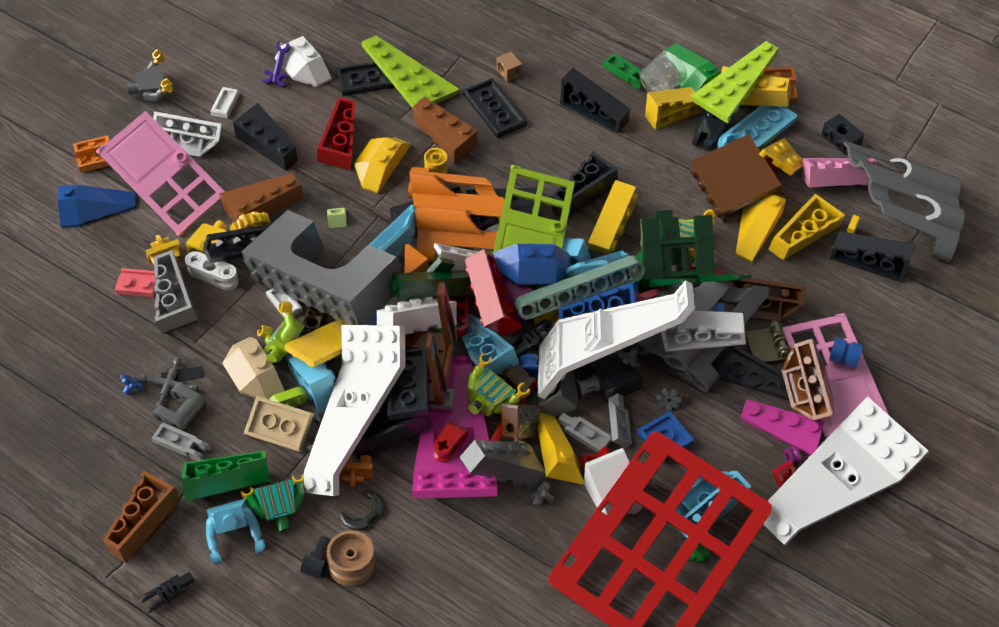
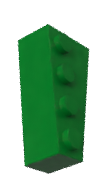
(223, 474)

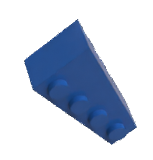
(608, 299)

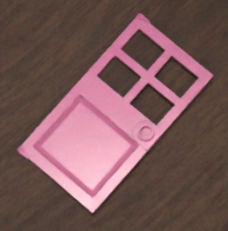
(149, 159)
(847, 384)

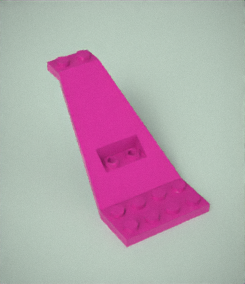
(452, 478)

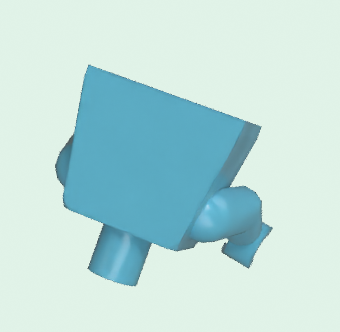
(228, 518)

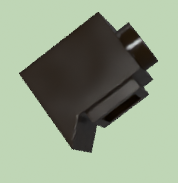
(516, 375)

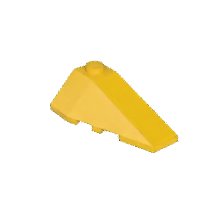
(757, 224)
(557, 453)

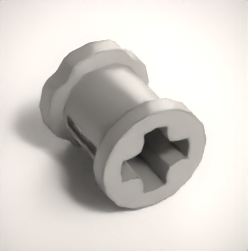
(588, 385)

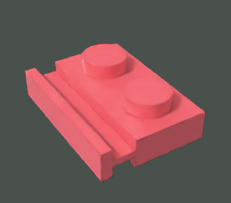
(136, 283)

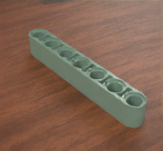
(570, 285)

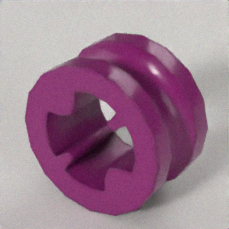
(792, 455)

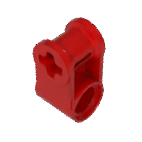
(449, 441)

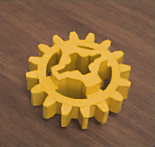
(251, 220)

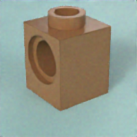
(509, 66)

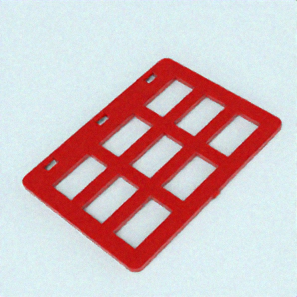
(623, 495)

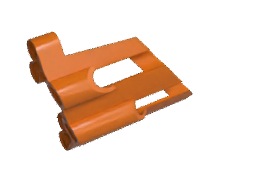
(444, 215)

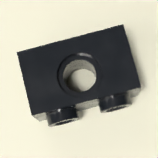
(840, 130)

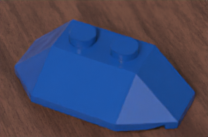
(533, 263)

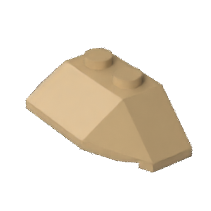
(251, 370)

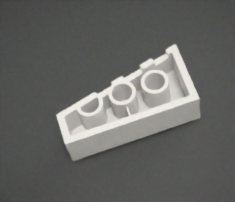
(414, 315)

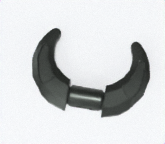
(362, 523)

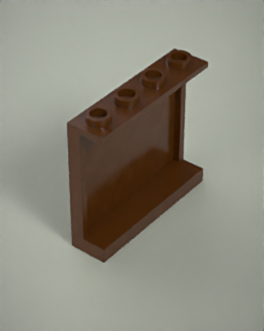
(734, 176)

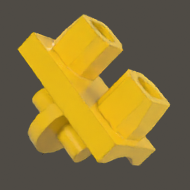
(162, 246)

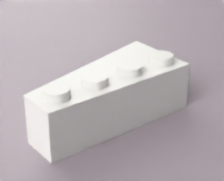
(706, 330)

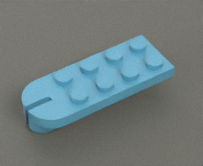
(761, 124)

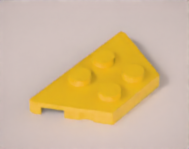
(783, 156)

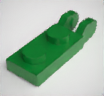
(623, 70)

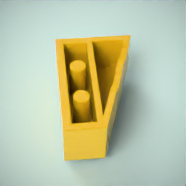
(670, 106)

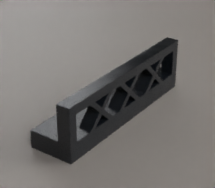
(230, 249)

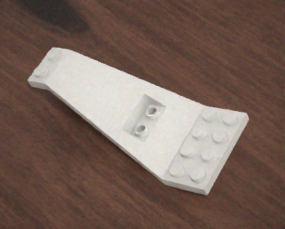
(599, 333)
(370, 367)
(868, 447)

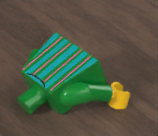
(277, 501)

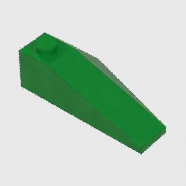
(698, 69)

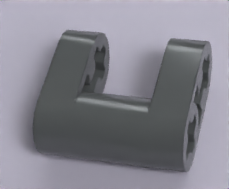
(191, 406)

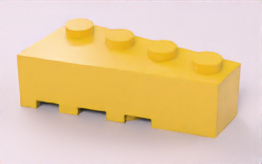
(807, 226)

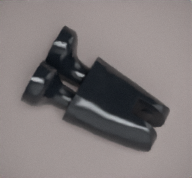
(709, 129)

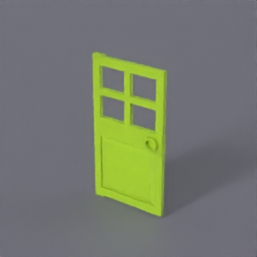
(526, 228)

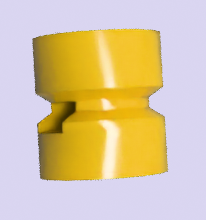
(436, 160)

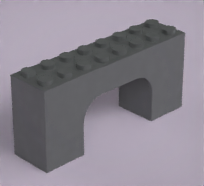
(348, 293)

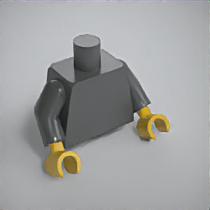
(151, 81)

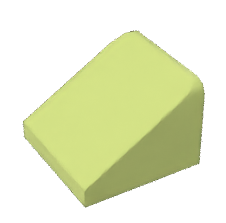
(336, 217)

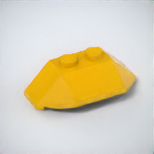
(379, 161)

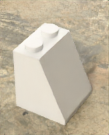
(601, 476)

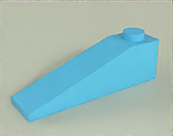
(484, 340)

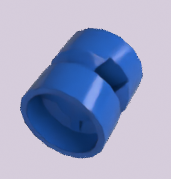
(847, 353)

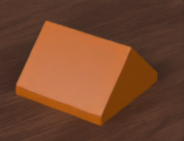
(414, 260)

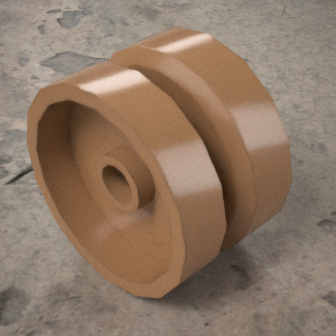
(351, 558)

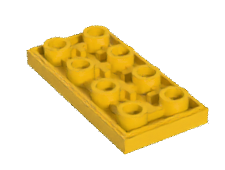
(318, 345)

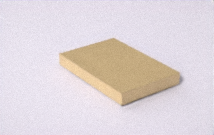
(278, 423)

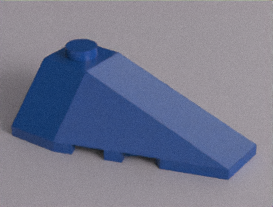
(85, 203)

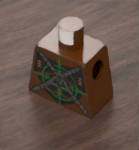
(520, 421)

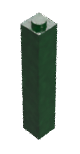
(426, 284)

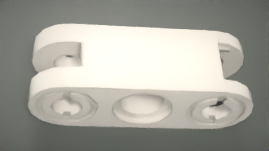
(213, 273)

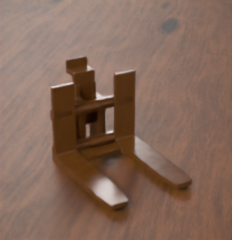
(438, 365)

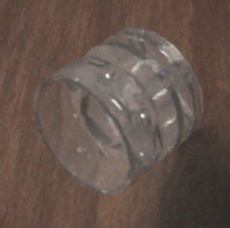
(663, 73)

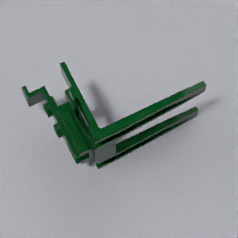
(670, 250)

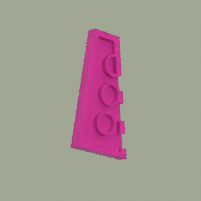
(784, 425)

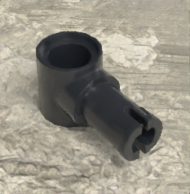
(316, 562)

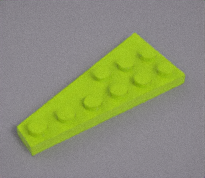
(408, 75)
(734, 85)

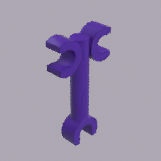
(276, 77)

